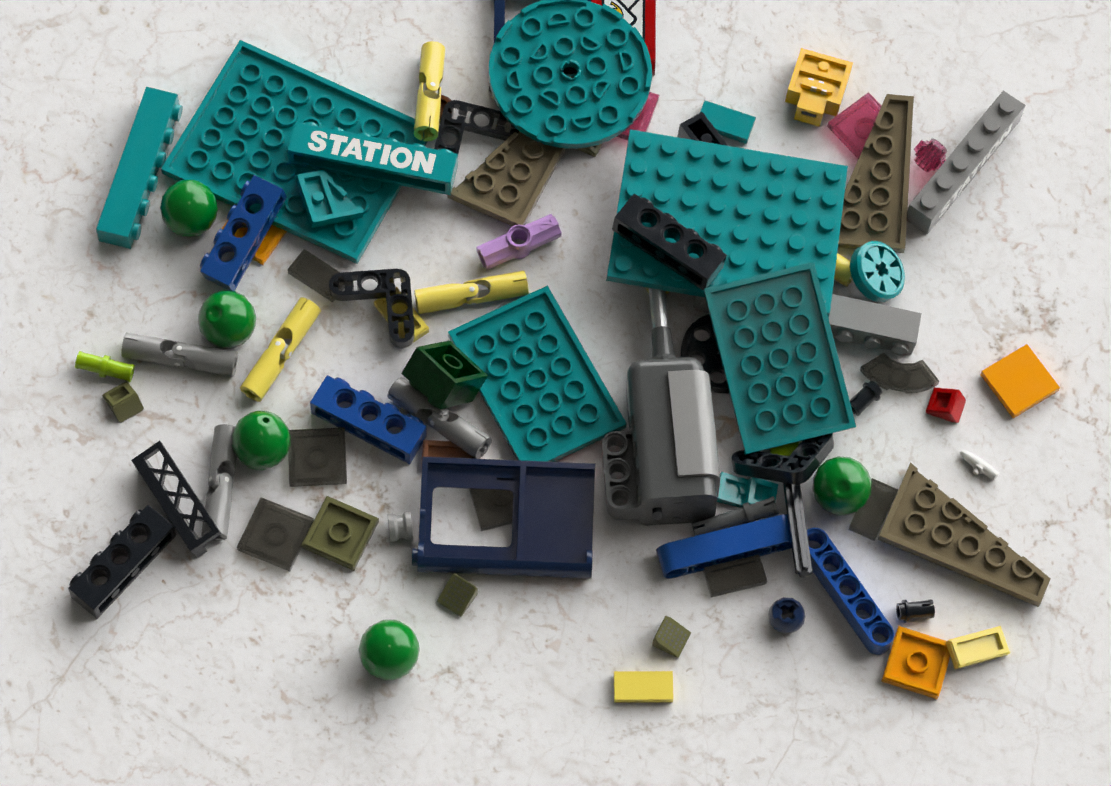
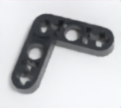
(458, 125)
(385, 289)
(785, 468)

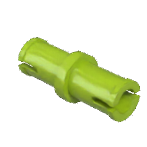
(104, 366)

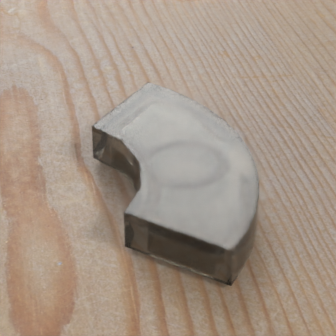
(899, 376)

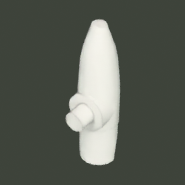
(979, 465)

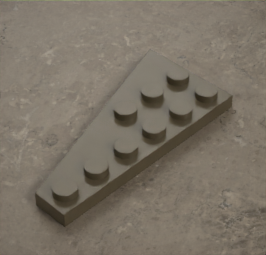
(509, 179)
(879, 185)
(949, 535)

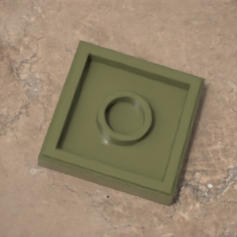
(340, 533)

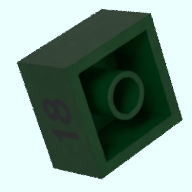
(444, 374)

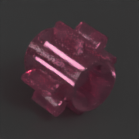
(930, 155)

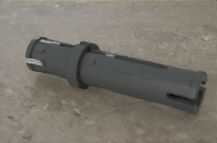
(736, 517)

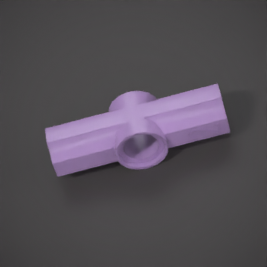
(504, 249)

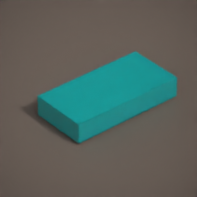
(729, 122)

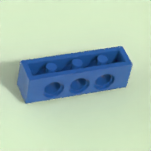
(253, 192)
(375, 432)

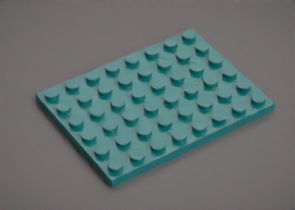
(247, 132)
(750, 203)

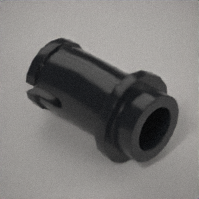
(865, 397)
(915, 610)

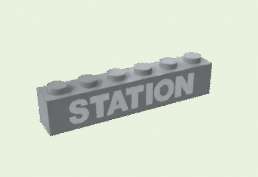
(965, 162)

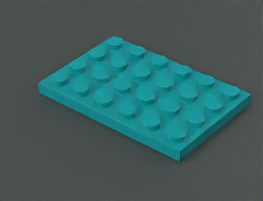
(779, 358)
(538, 379)

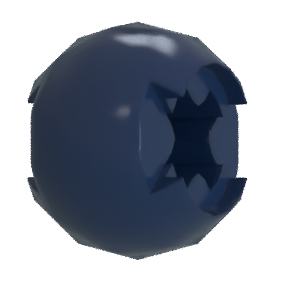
(785, 606)

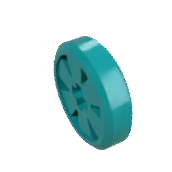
(863, 270)

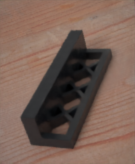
(171, 506)

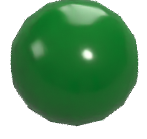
(189, 208)
(227, 319)
(261, 440)
(842, 485)
(389, 649)

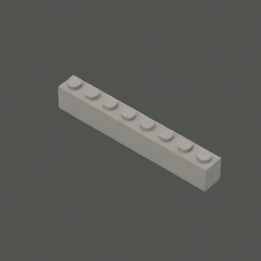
(866, 324)

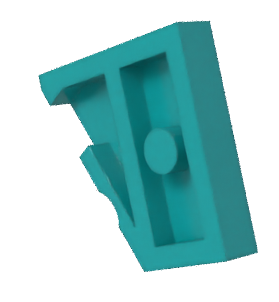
(325, 200)

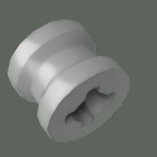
(400, 527)

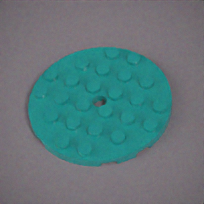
(560, 109)

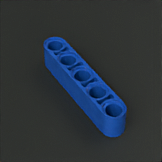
(724, 545)
(849, 603)

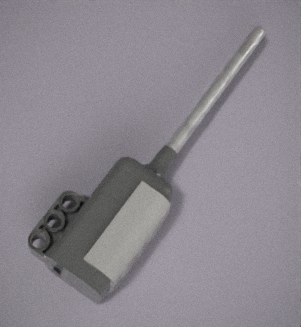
(670, 440)

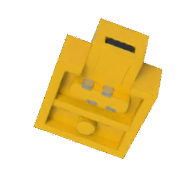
(817, 86)

